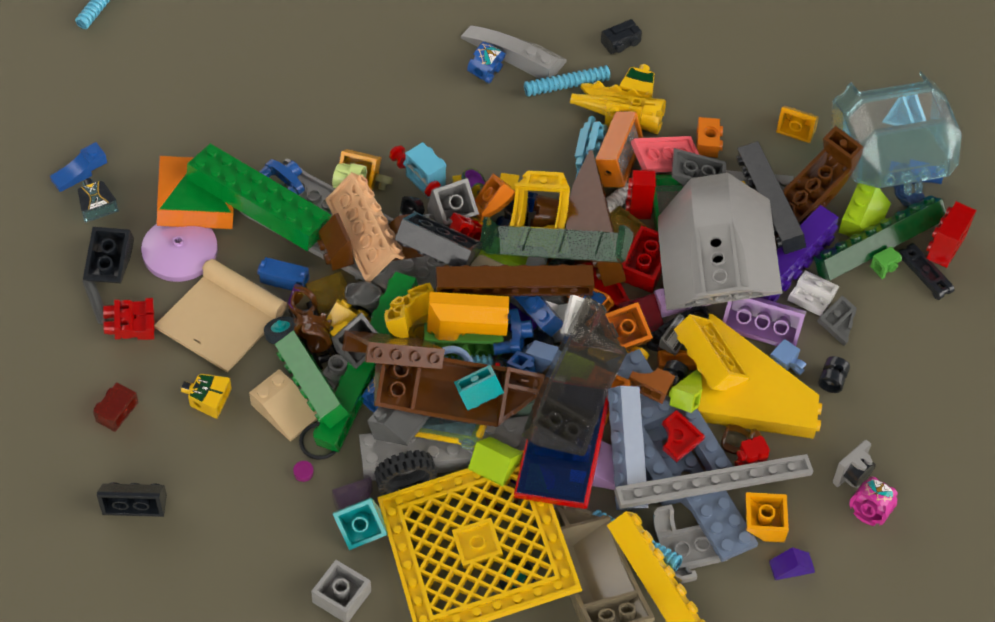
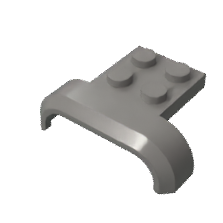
(688, 542)

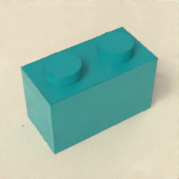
(479, 387)

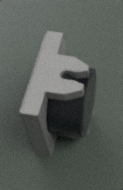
(855, 466)

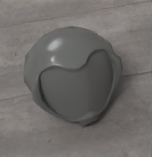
(363, 296)

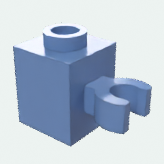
(787, 356)

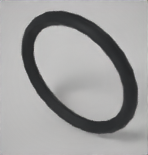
(319, 457)

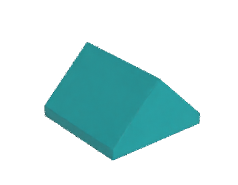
(360, 523)

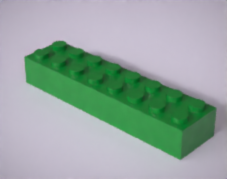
(257, 196)

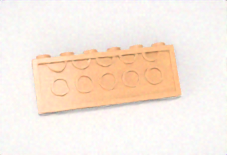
(366, 225)

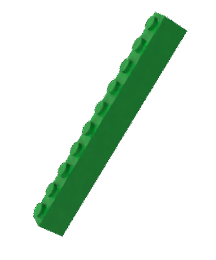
(355, 381)

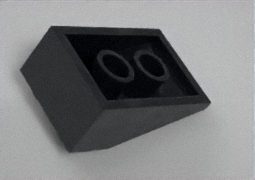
(108, 254)

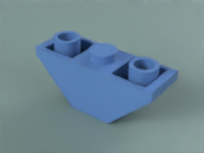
(542, 353)

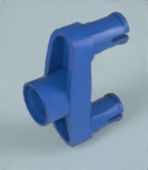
(287, 174)
(520, 331)

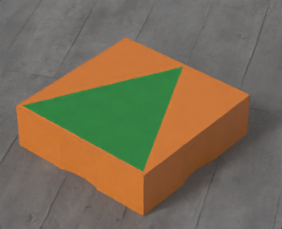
(186, 204)

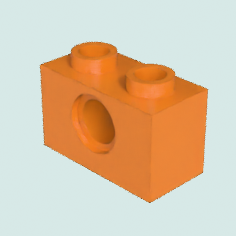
(708, 137)

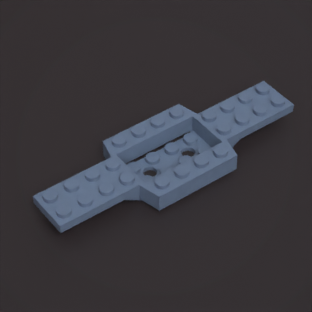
(712, 511)

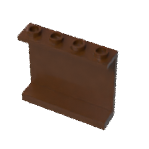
(394, 350)

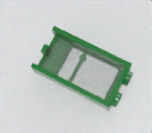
(665, 192)

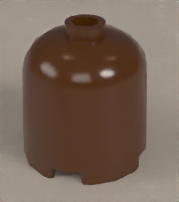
(546, 211)

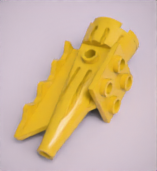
(614, 99)

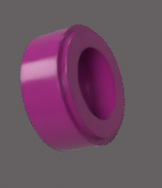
(303, 471)

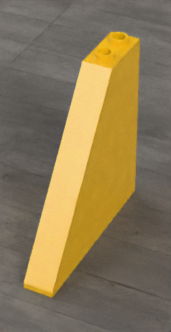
(766, 402)

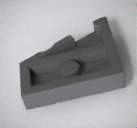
(839, 319)

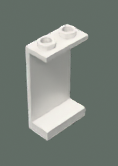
(567, 313)

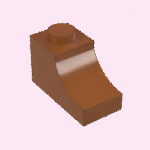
(654, 384)

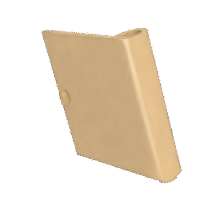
(221, 315)

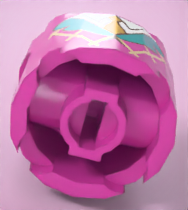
(873, 501)

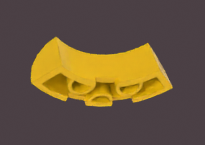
(407, 310)

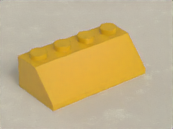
(710, 353)

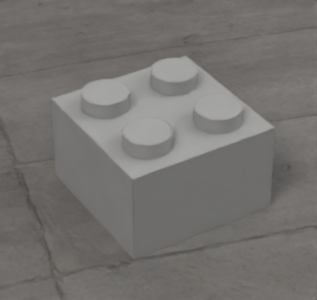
(341, 591)

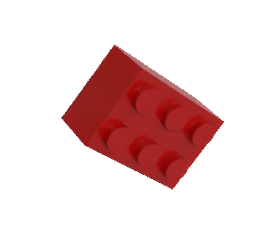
(950, 234)
(643, 260)

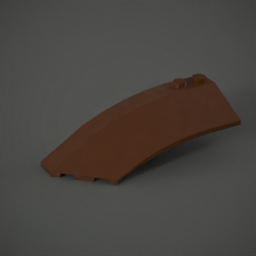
(434, 394)

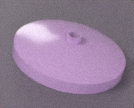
(178, 252)

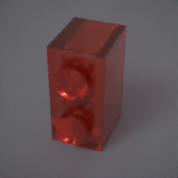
(115, 406)

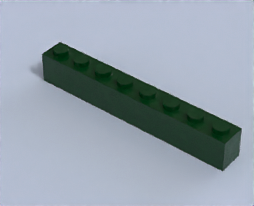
(876, 238)

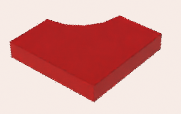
(681, 436)

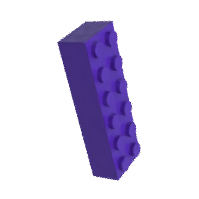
(818, 233)

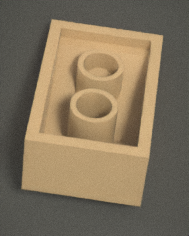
(282, 405)

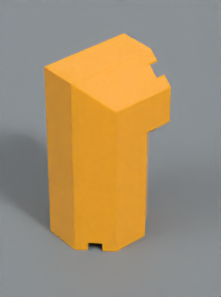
(466, 313)

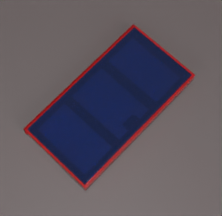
(558, 475)

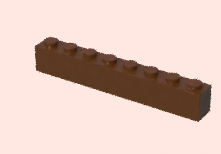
(516, 280)

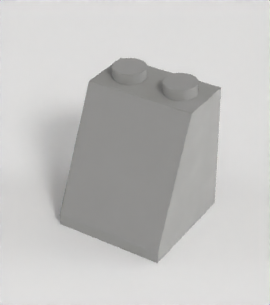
(452, 198)

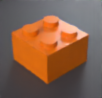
(630, 326)

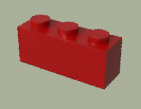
(641, 194)

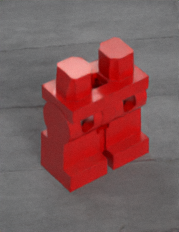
(130, 319)

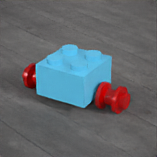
(422, 166)

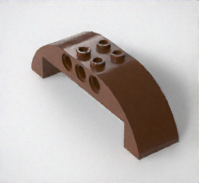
(823, 175)

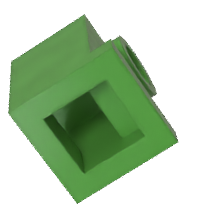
(885, 261)

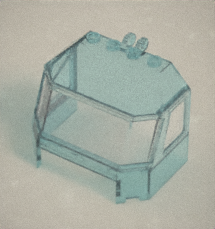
(904, 133)

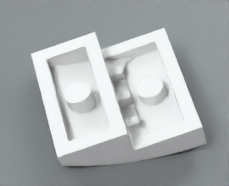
(813, 293)

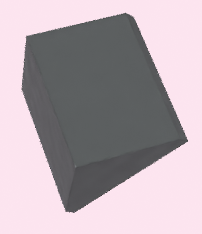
(360, 324)

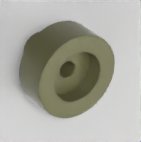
(384, 180)

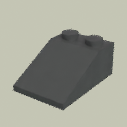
(691, 165)

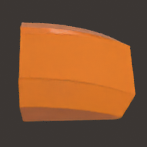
(493, 197)

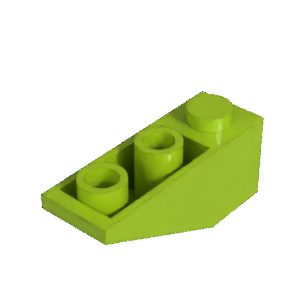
(687, 392)

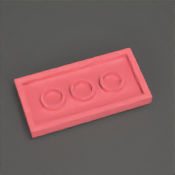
(657, 153)

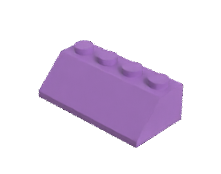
(764, 320)

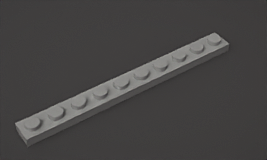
(713, 481)

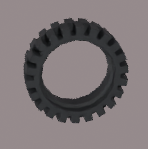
(418, 461)

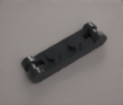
(926, 271)

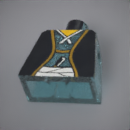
(96, 200)

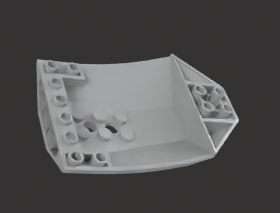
(722, 210)

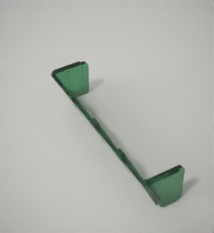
(556, 242)

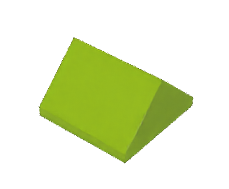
(494, 460)

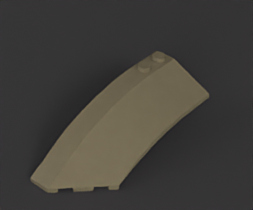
(603, 572)

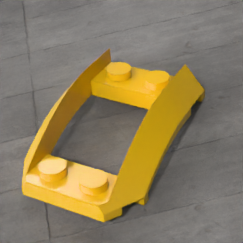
(540, 182)

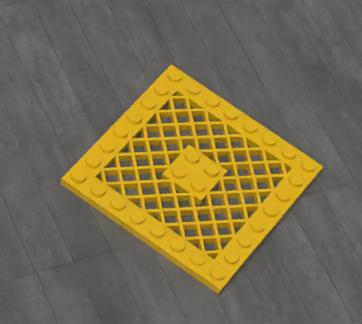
(476, 545)

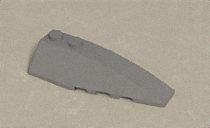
(519, 53)

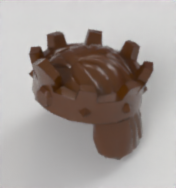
(314, 330)

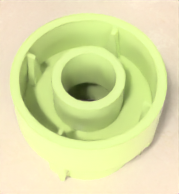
(343, 170)

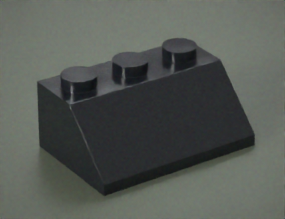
(132, 499)

